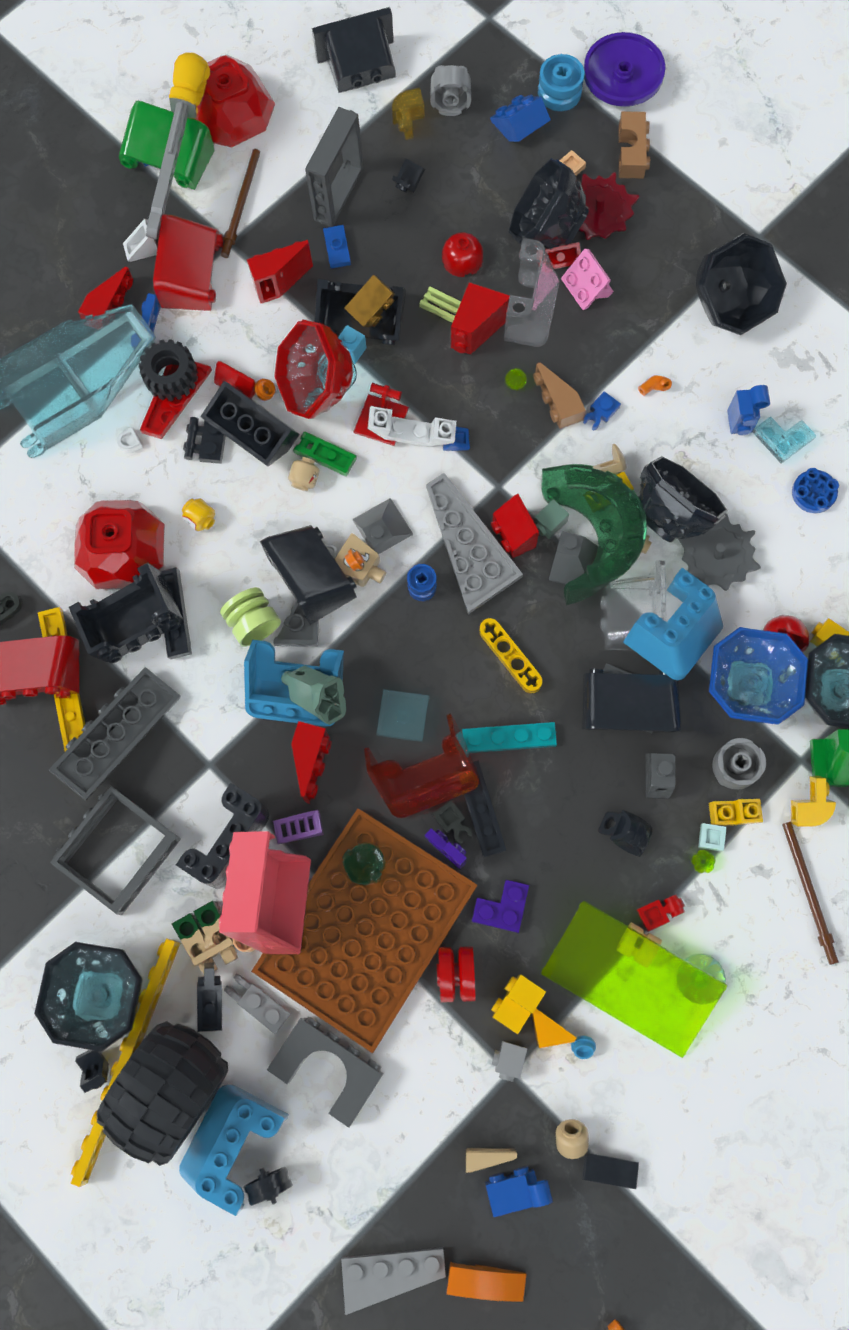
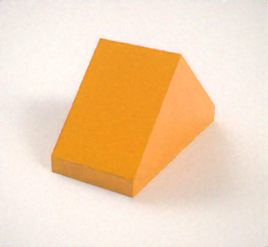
(549, 1032)

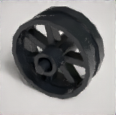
(267, 1186)

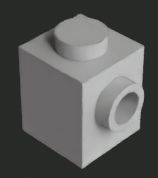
(509, 1061)

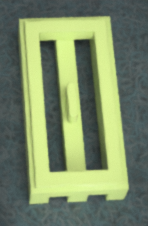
(443, 301)

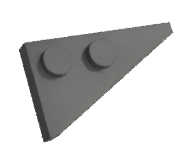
(297, 630)

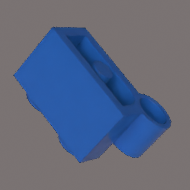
(744, 409)
(517, 1191)

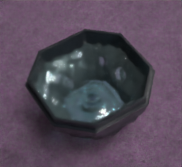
(825, 679)
(68, 1002)

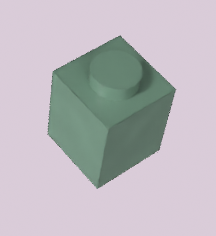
(551, 519)

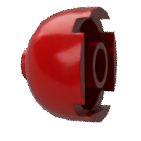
(462, 254)
(792, 627)

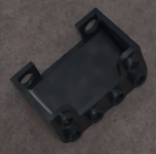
(248, 816)

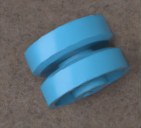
(561, 82)

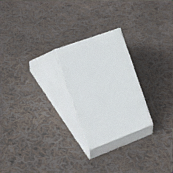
(138, 245)

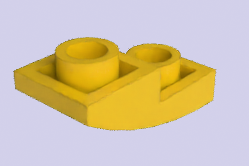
(735, 812)

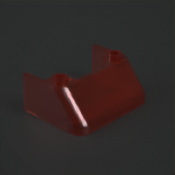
(427, 782)

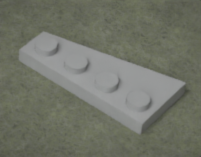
(386, 1275)

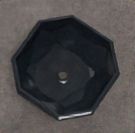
(752, 284)

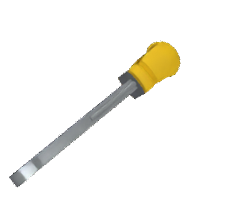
(189, 86)

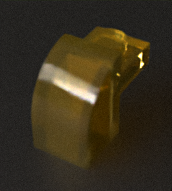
(406, 108)

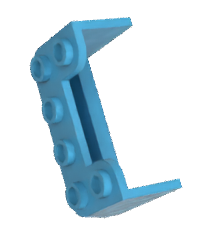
(688, 633)
(267, 695)
(220, 1141)

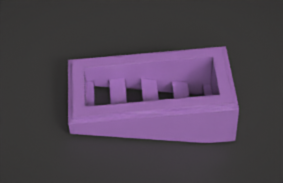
(318, 830)

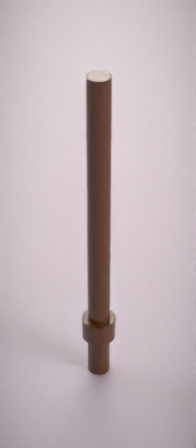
(230, 236)
(825, 938)

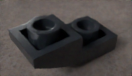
(610, 1171)

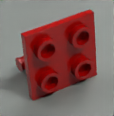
(398, 410)

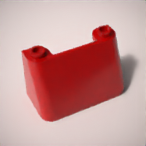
(185, 264)

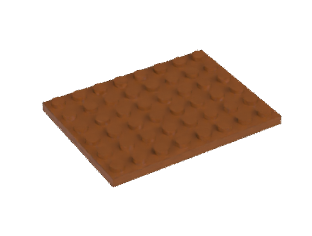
(371, 940)

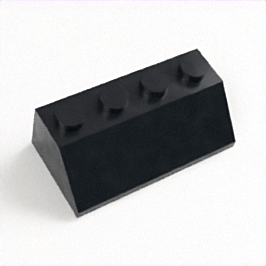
(249, 424)

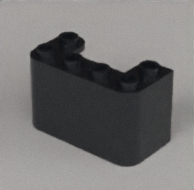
(128, 617)

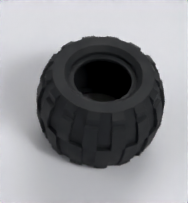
(161, 1092)

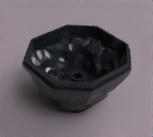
(550, 207)
(677, 501)

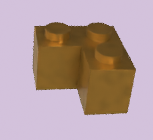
(369, 302)

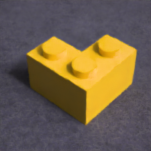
(518, 1003)

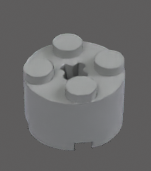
(450, 89)
(747, 754)

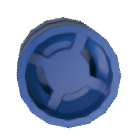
(421, 582)

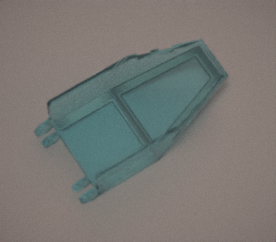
(72, 373)

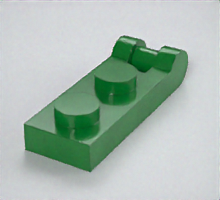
(325, 454)

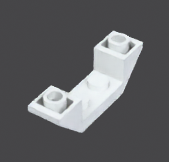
(410, 431)

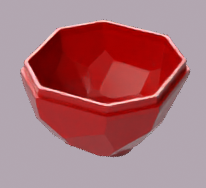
(234, 102)
(115, 559)

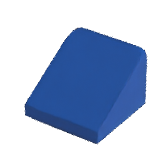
(461, 441)

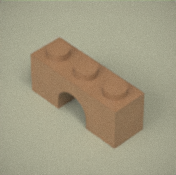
(634, 159)

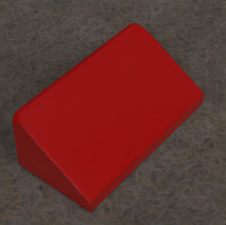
(564, 255)
(234, 377)

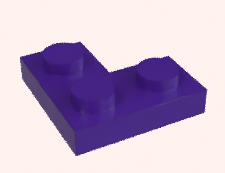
(454, 853)
(507, 913)

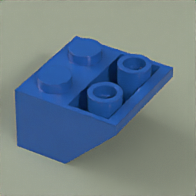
(521, 117)

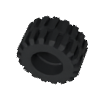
(167, 354)

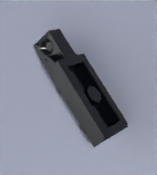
(209, 1000)

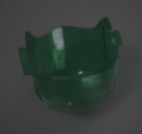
(364, 863)

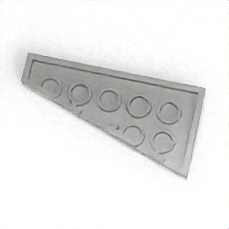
(475, 554)

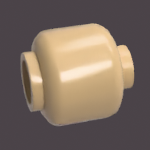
(303, 474)
(572, 1139)

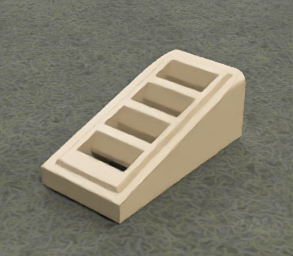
(486, 1157)

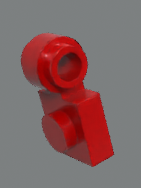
(655, 915)

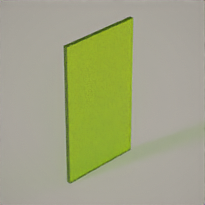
(633, 979)

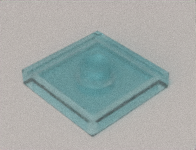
(402, 715)

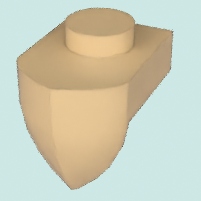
(616, 465)

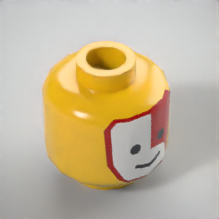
(198, 514)

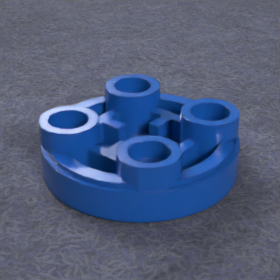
(815, 491)

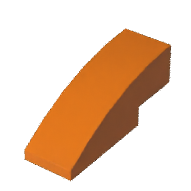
(485, 1283)

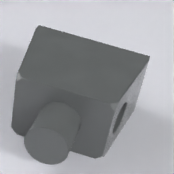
(660, 774)

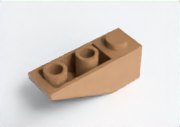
(563, 400)

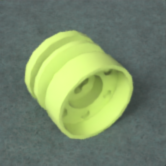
(250, 616)

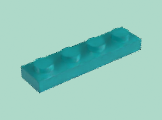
(510, 737)

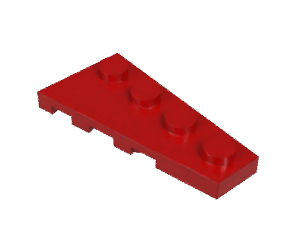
(163, 412)

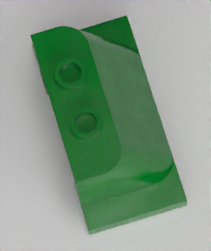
(831, 758)

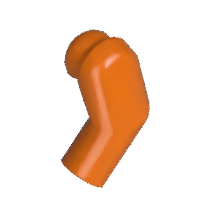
(655, 383)

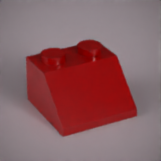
(515, 527)

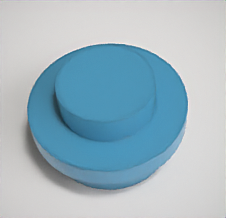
(583, 1047)

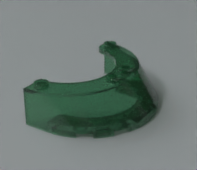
(613, 513)

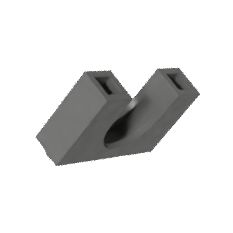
(361, 1075)

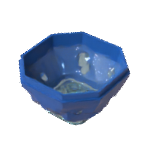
(770, 663)

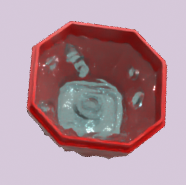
(313, 369)

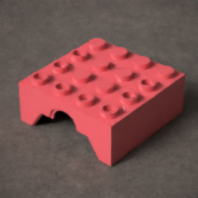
(264, 895)

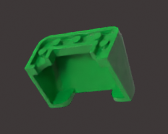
(147, 140)

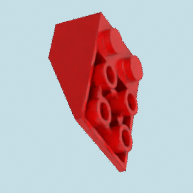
(279, 270)
(309, 747)

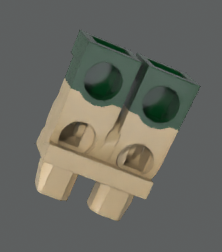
(204, 945)

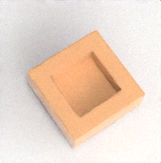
(574, 162)

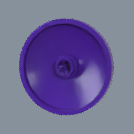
(624, 69)

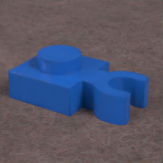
(603, 408)

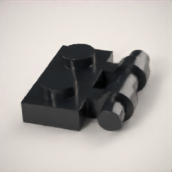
(211, 445)

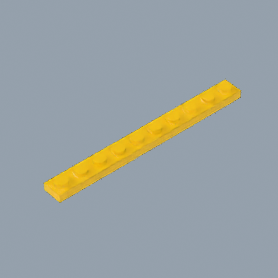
(148, 1001)

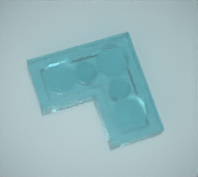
(782, 443)

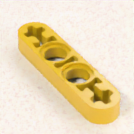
(507, 657)

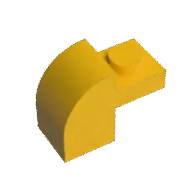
(817, 809)

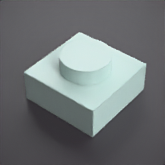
(712, 837)

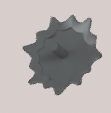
(720, 554)

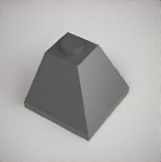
(382, 526)
(572, 557)

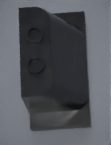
(357, 49)

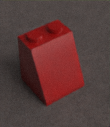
(477, 317)

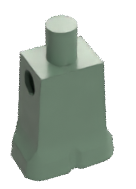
(316, 693)

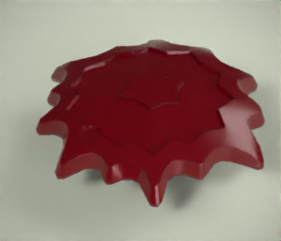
(607, 205)

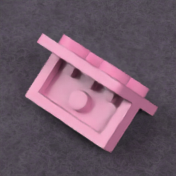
(587, 280)

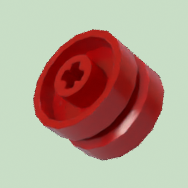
(456, 974)

